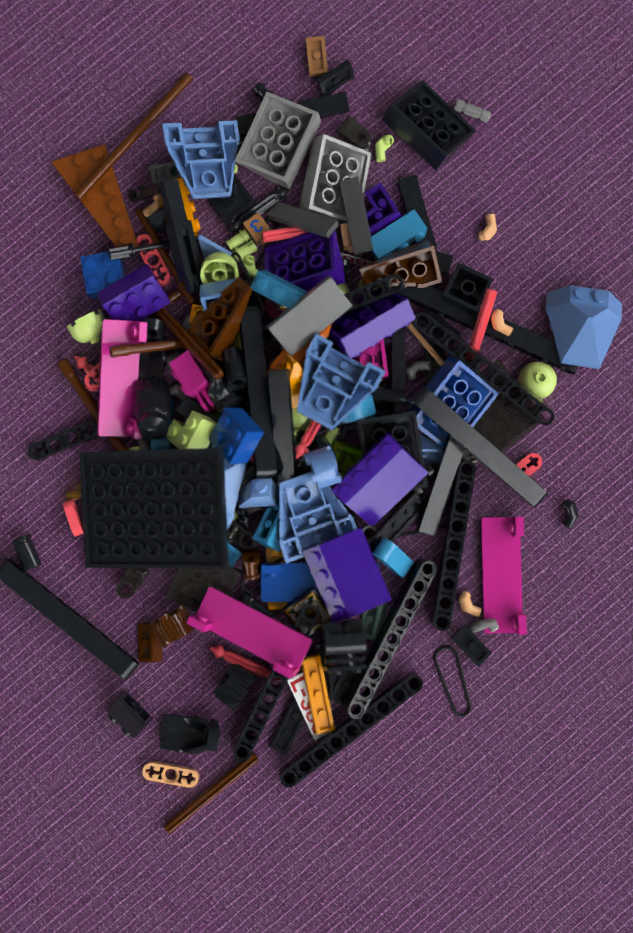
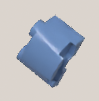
(323, 467)

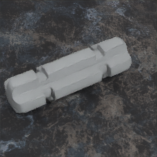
(472, 111)

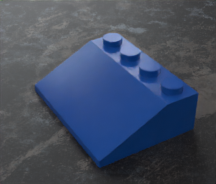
(459, 390)

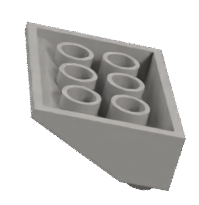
(278, 139)
(327, 166)

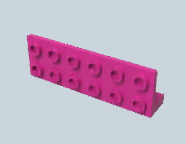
(118, 379)
(503, 573)
(252, 631)

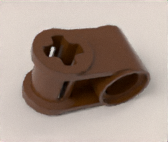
(251, 563)

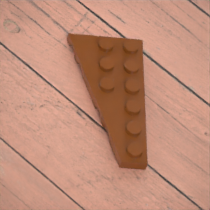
(104, 199)

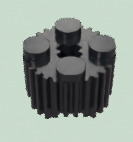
(234, 686)

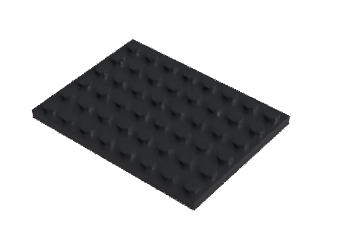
(154, 509)

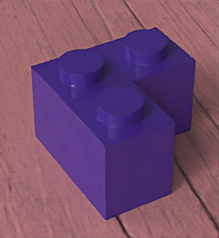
(384, 209)

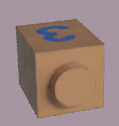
(254, 227)

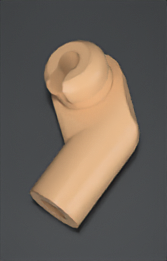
(154, 207)
(490, 229)
(498, 323)
(466, 604)

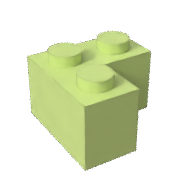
(193, 433)

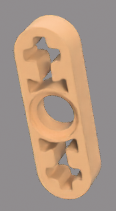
(157, 767)

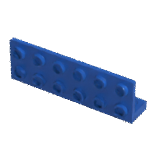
(286, 581)

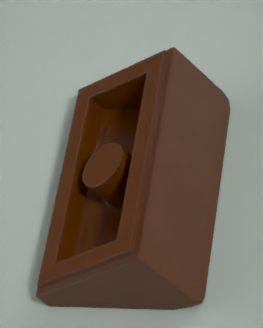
(148, 645)

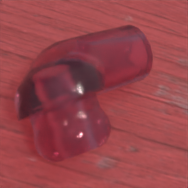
(272, 309)

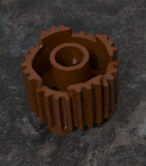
(172, 626)

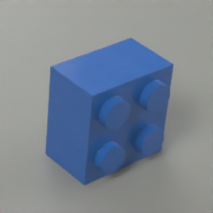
(100, 272)
(236, 435)

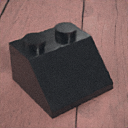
(467, 287)
(129, 715)

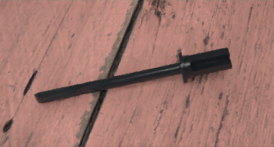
(130, 250)

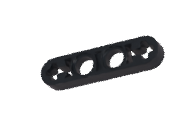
(64, 442)

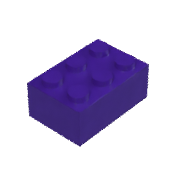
(134, 296)

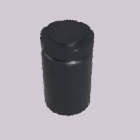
(26, 552)

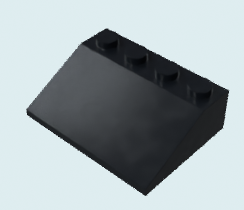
(428, 124)
(401, 427)

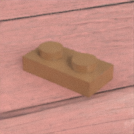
(316, 56)

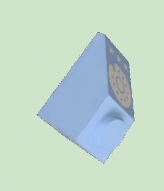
(258, 494)

